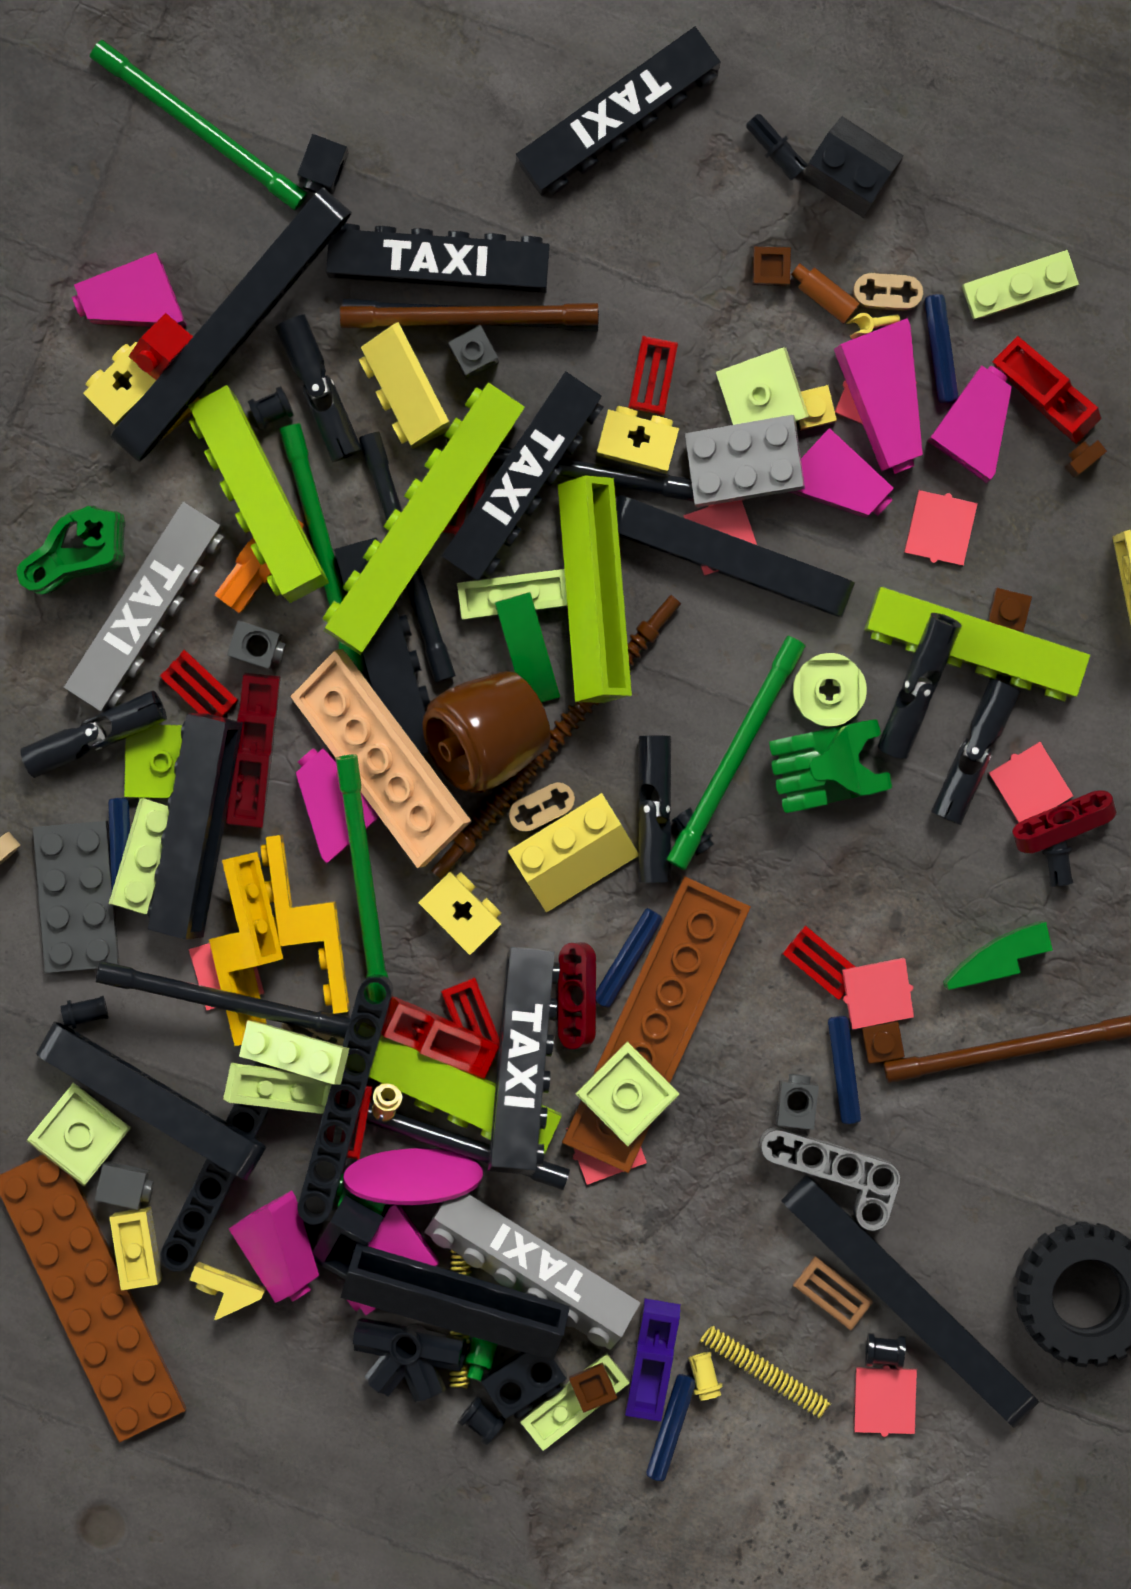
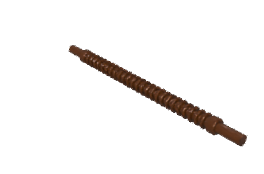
(466, 840)

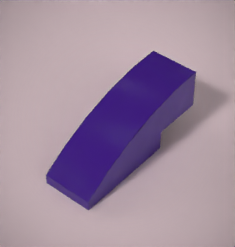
(653, 1359)

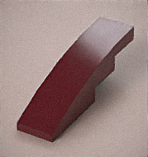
(255, 750)

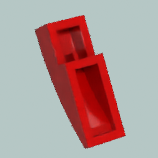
(1047, 389)
(439, 1038)

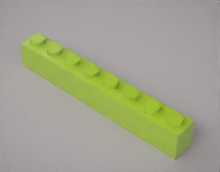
(423, 518)

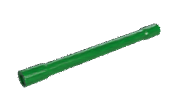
(121, 67)
(298, 457)
(351, 786)
(691, 836)

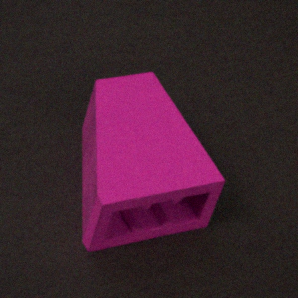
(129, 295)
(976, 423)
(842, 478)
(325, 802)
(400, 1237)
(278, 1247)

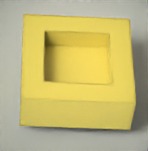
(819, 408)

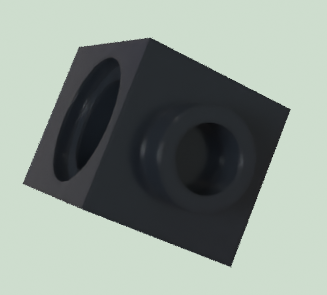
(322, 164)

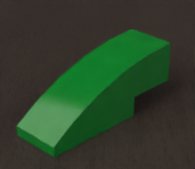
(527, 644)
(1000, 956)

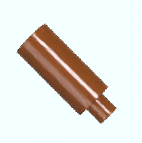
(825, 292)

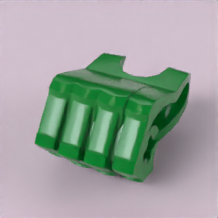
(68, 563)
(826, 766)

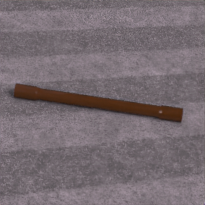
(568, 314)
(915, 1066)

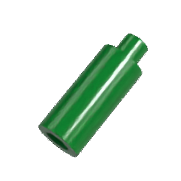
(480, 1357)

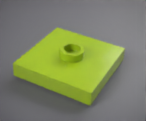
(151, 761)

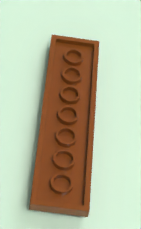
(665, 1002)
(88, 1297)

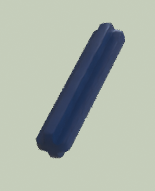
(941, 348)
(119, 831)
(627, 957)
(844, 1069)
(671, 1427)

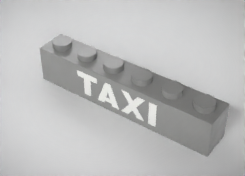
(144, 608)
(532, 1267)

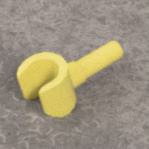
(867, 323)

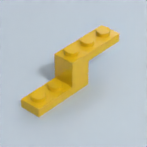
(306, 924)
(253, 944)

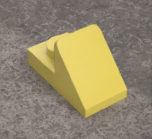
(237, 1290)

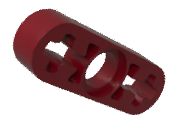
(1084, 812)
(587, 1021)

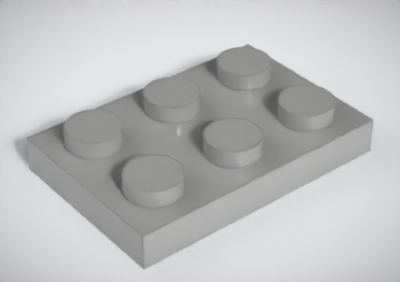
(745, 461)

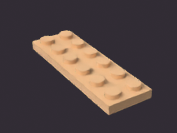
(391, 768)

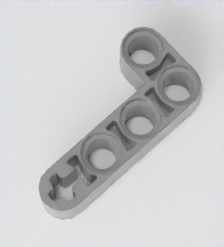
(827, 1169)

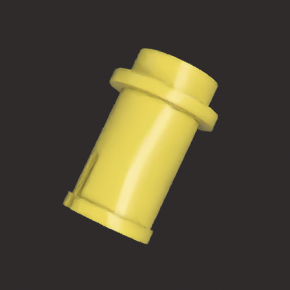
(384, 1107)
(705, 1376)

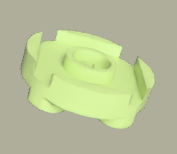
(843, 674)

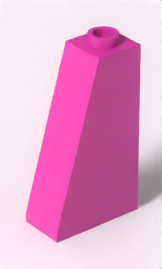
(885, 392)

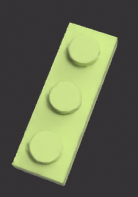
(1020, 285)
(479, 596)
(140, 858)
(294, 1052)
(275, 1089)
(563, 1411)

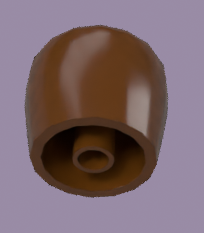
(485, 730)

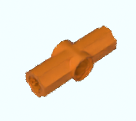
(244, 579)

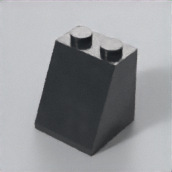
(851, 166)

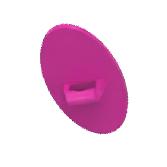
(412, 1176)

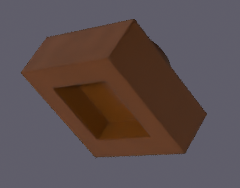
(771, 266)
(1084, 456)
(1009, 609)
(883, 1042)
(593, 1387)

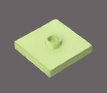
(762, 389)
(627, 1093)
(78, 1134)

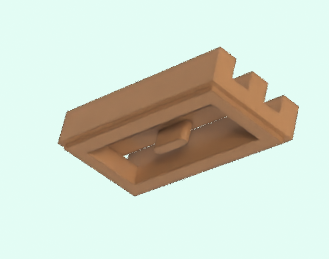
(808, 1273)

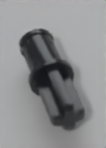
(776, 146)

